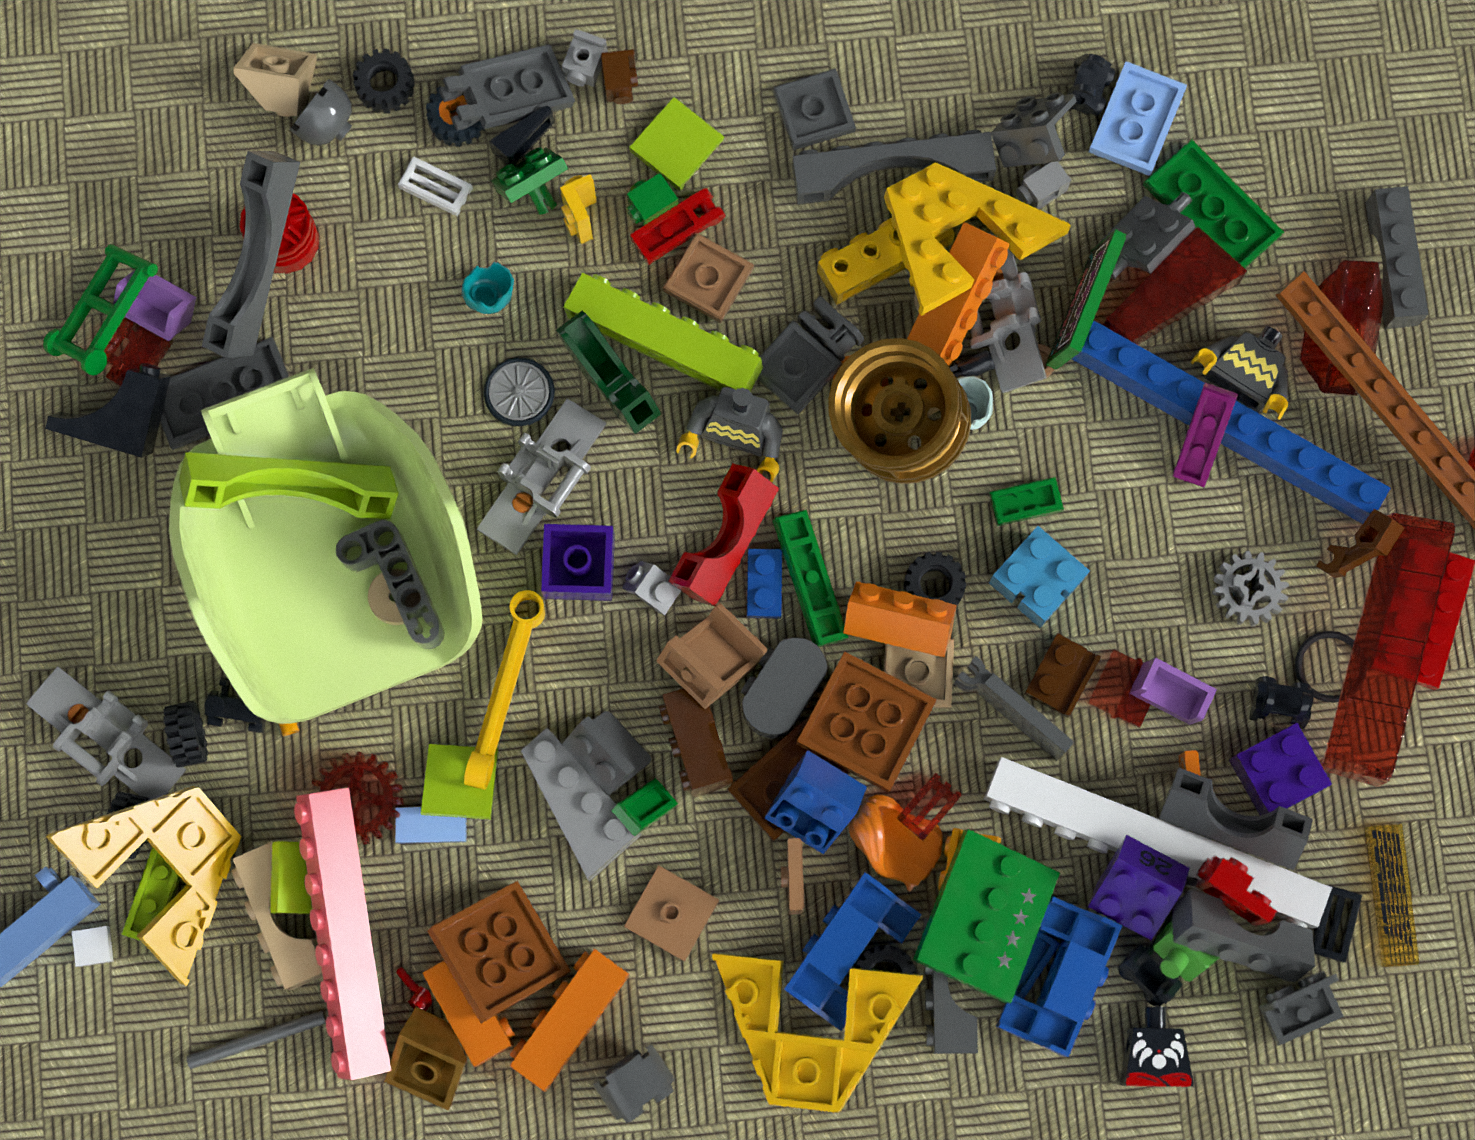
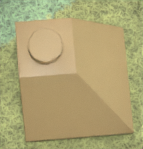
(277, 77)

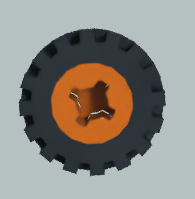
(440, 121)

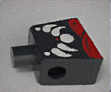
(1156, 1054)

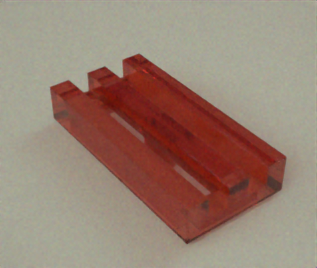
(942, 791)

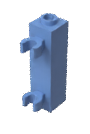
(44, 922)

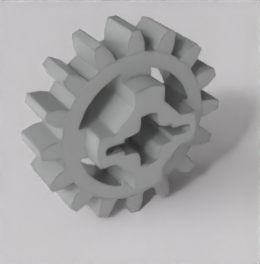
(1264, 592)

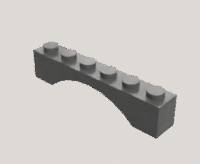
(824, 174)
(267, 193)

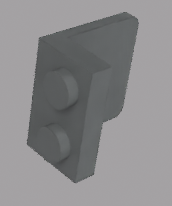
(1029, 130)
(606, 751)
(1302, 1010)

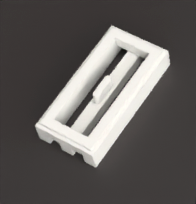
(460, 199)

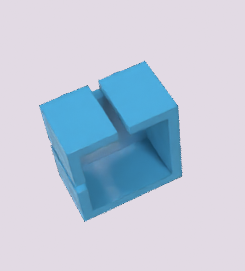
(1041, 573)

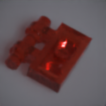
(142, 348)

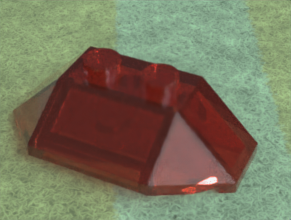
(1358, 296)

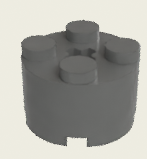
(635, 1083)

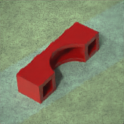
(744, 501)

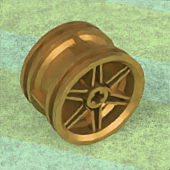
(860, 384)

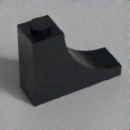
(128, 420)

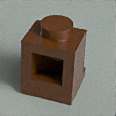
(619, 75)

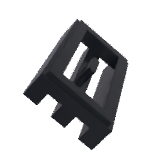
(1349, 927)

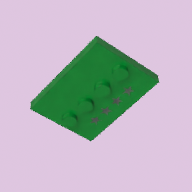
(986, 916)

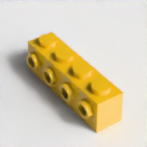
(865, 261)

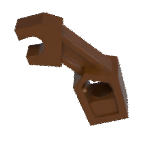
(1366, 545)

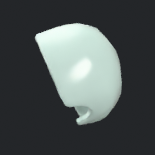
(979, 398)

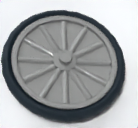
(519, 392)

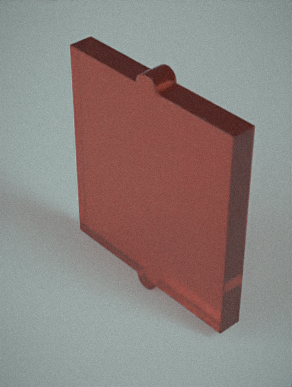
(1114, 688)

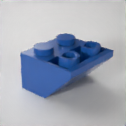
(816, 802)

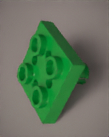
(530, 178)

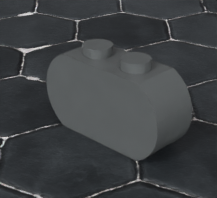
(783, 687)

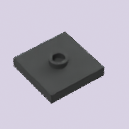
(814, 109)
(797, 367)

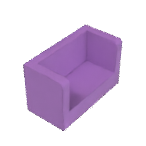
(159, 306)
(1173, 691)

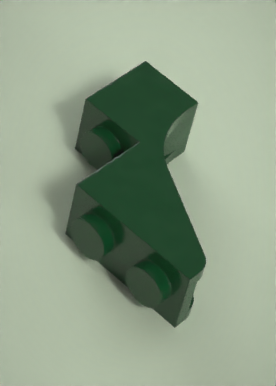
(608, 373)

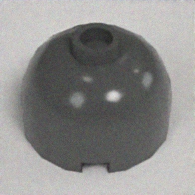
(324, 116)

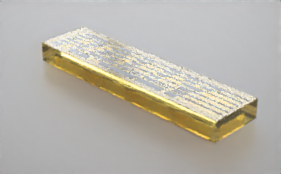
(1392, 895)

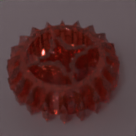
(357, 782)

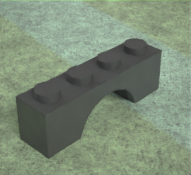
(1394, 228)
(1271, 836)
(1207, 927)
(951, 1028)

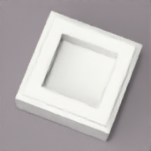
(92, 946)

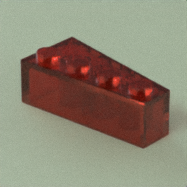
(1180, 284)

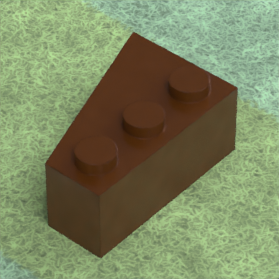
(696, 743)

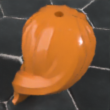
(890, 845)

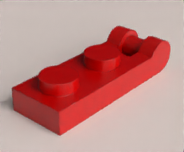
(676, 226)

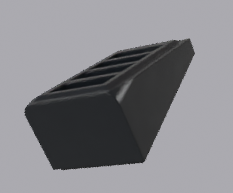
(519, 138)

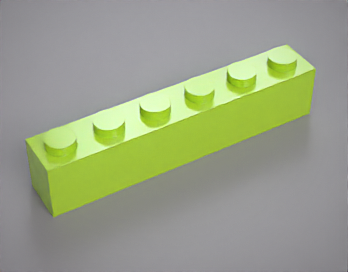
(664, 336)

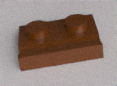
(1062, 675)

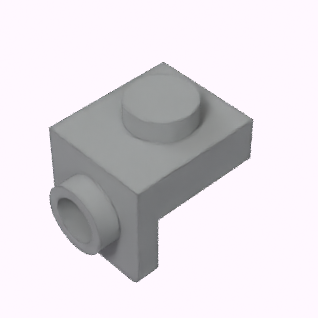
(651, 586)

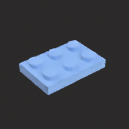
(1137, 118)

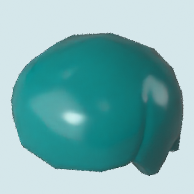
(488, 288)

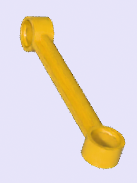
(482, 759)

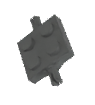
(1152, 233)

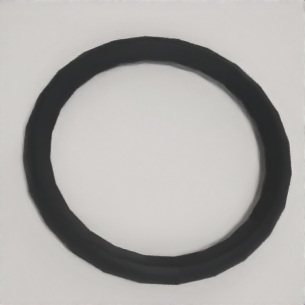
(1300, 654)

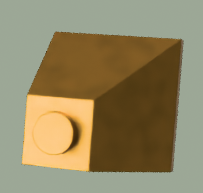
(427, 1059)

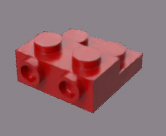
(1230, 882)

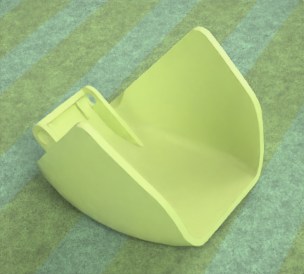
(266, 568)

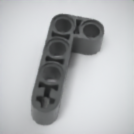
(399, 586)

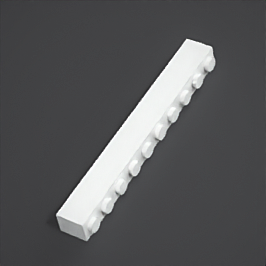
(1106, 824)

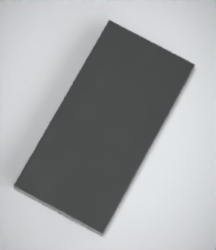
(213, 384)

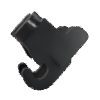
(1091, 76)
(1282, 700)
(230, 707)
(1144, 970)

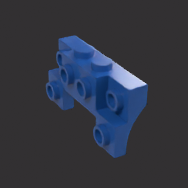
(842, 942)
(1070, 982)

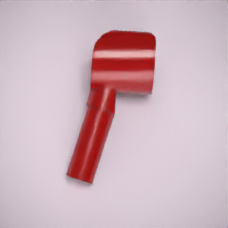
(421, 997)

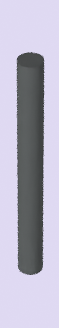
(256, 1039)

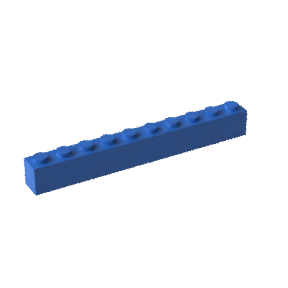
(1246, 430)

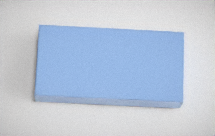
(419, 828)

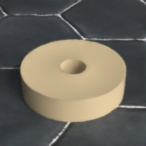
(380, 600)

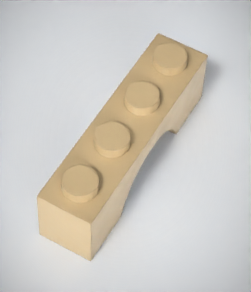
(292, 957)

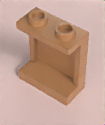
(712, 656)

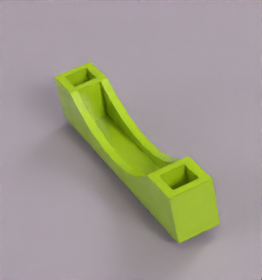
(224, 479)

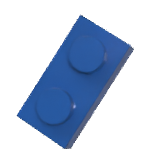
(764, 583)

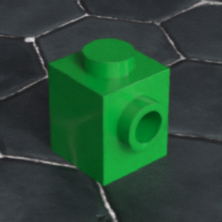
(650, 199)

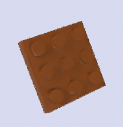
(866, 722)
(498, 951)

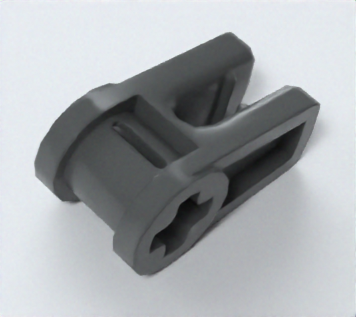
(837, 340)

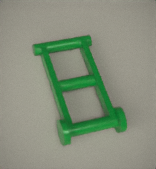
(94, 358)

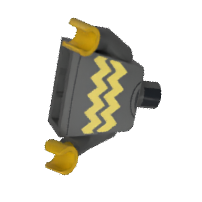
(1249, 368)
(739, 422)

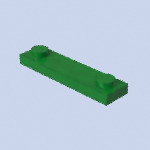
(810, 578)

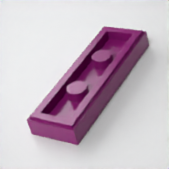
(1205, 435)

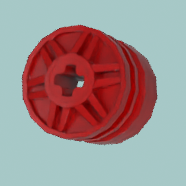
(299, 238)

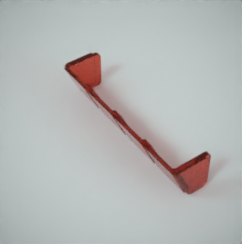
(1388, 652)

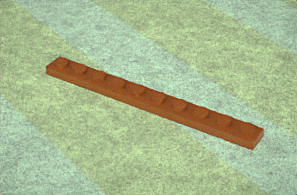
(1381, 391)

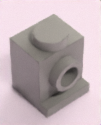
(585, 71)
(1043, 184)

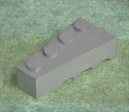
(577, 804)

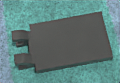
(508, 88)
(1014, 708)

